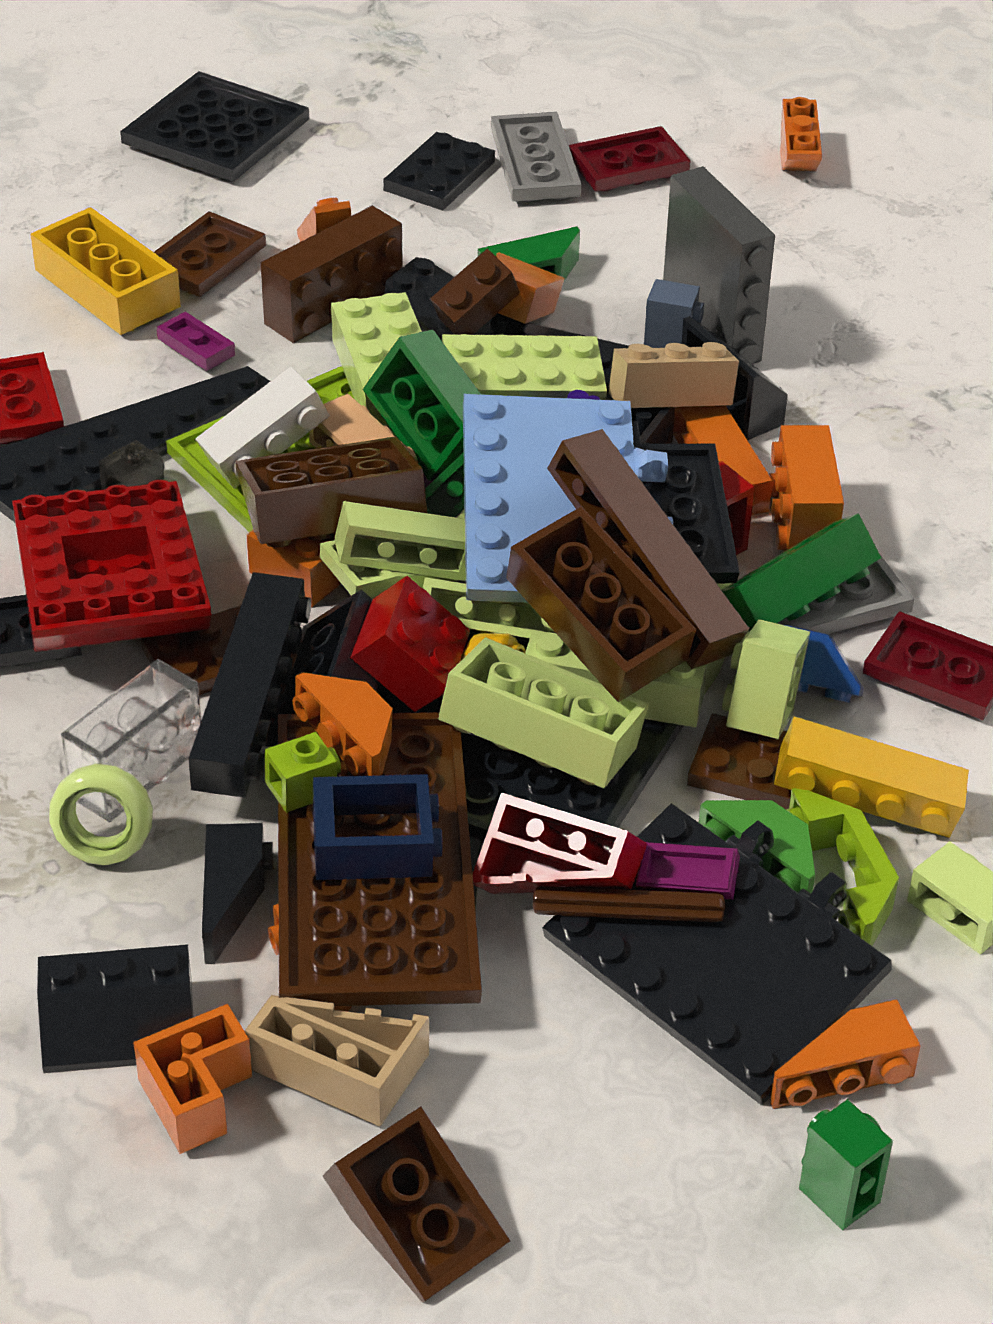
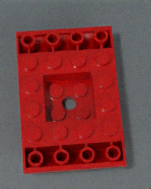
(109, 566)

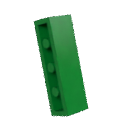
(805, 573)

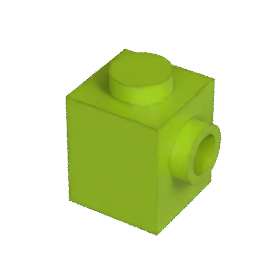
(293, 766)

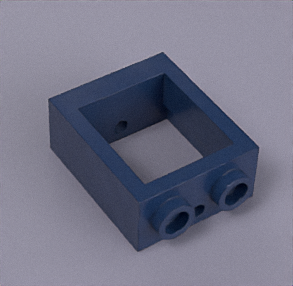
(374, 855)

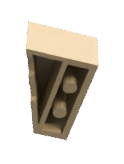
(338, 1055)

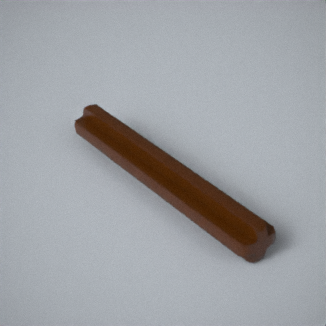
(629, 904)

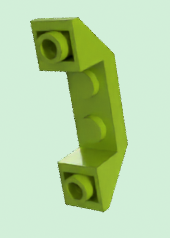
(875, 877)

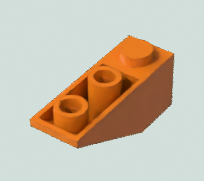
(854, 1053)

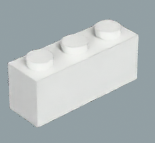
(263, 424)

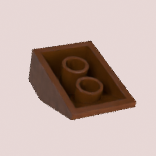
(416, 1205)

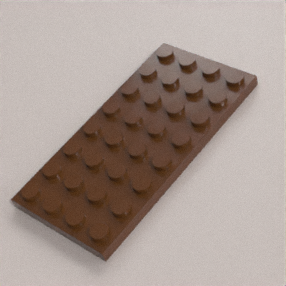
(383, 935)

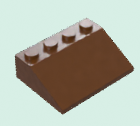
(305, 489)

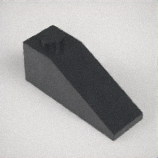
(232, 881)

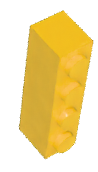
(872, 776)

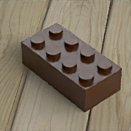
(328, 268)
(600, 603)

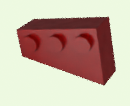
(552, 848)

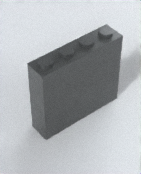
(724, 251)

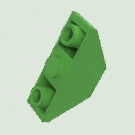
(790, 856)

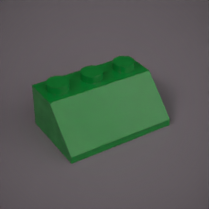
(421, 399)

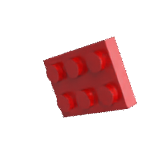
(27, 398)

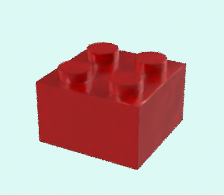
(410, 643)

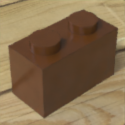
(475, 294)

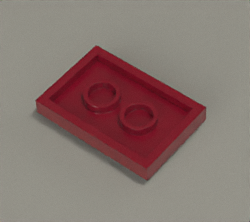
(629, 158)
(934, 664)

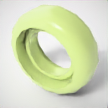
(76, 838)

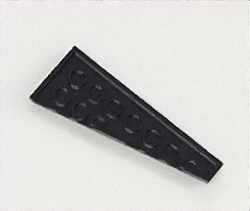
(71, 454)

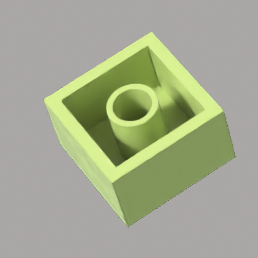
(766, 678)

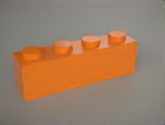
(718, 426)

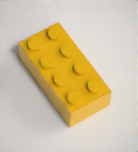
(106, 270)

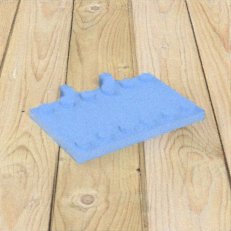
(507, 476)

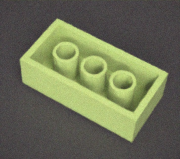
(366, 333)
(530, 364)
(542, 712)

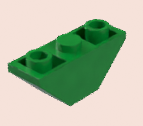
(550, 251)

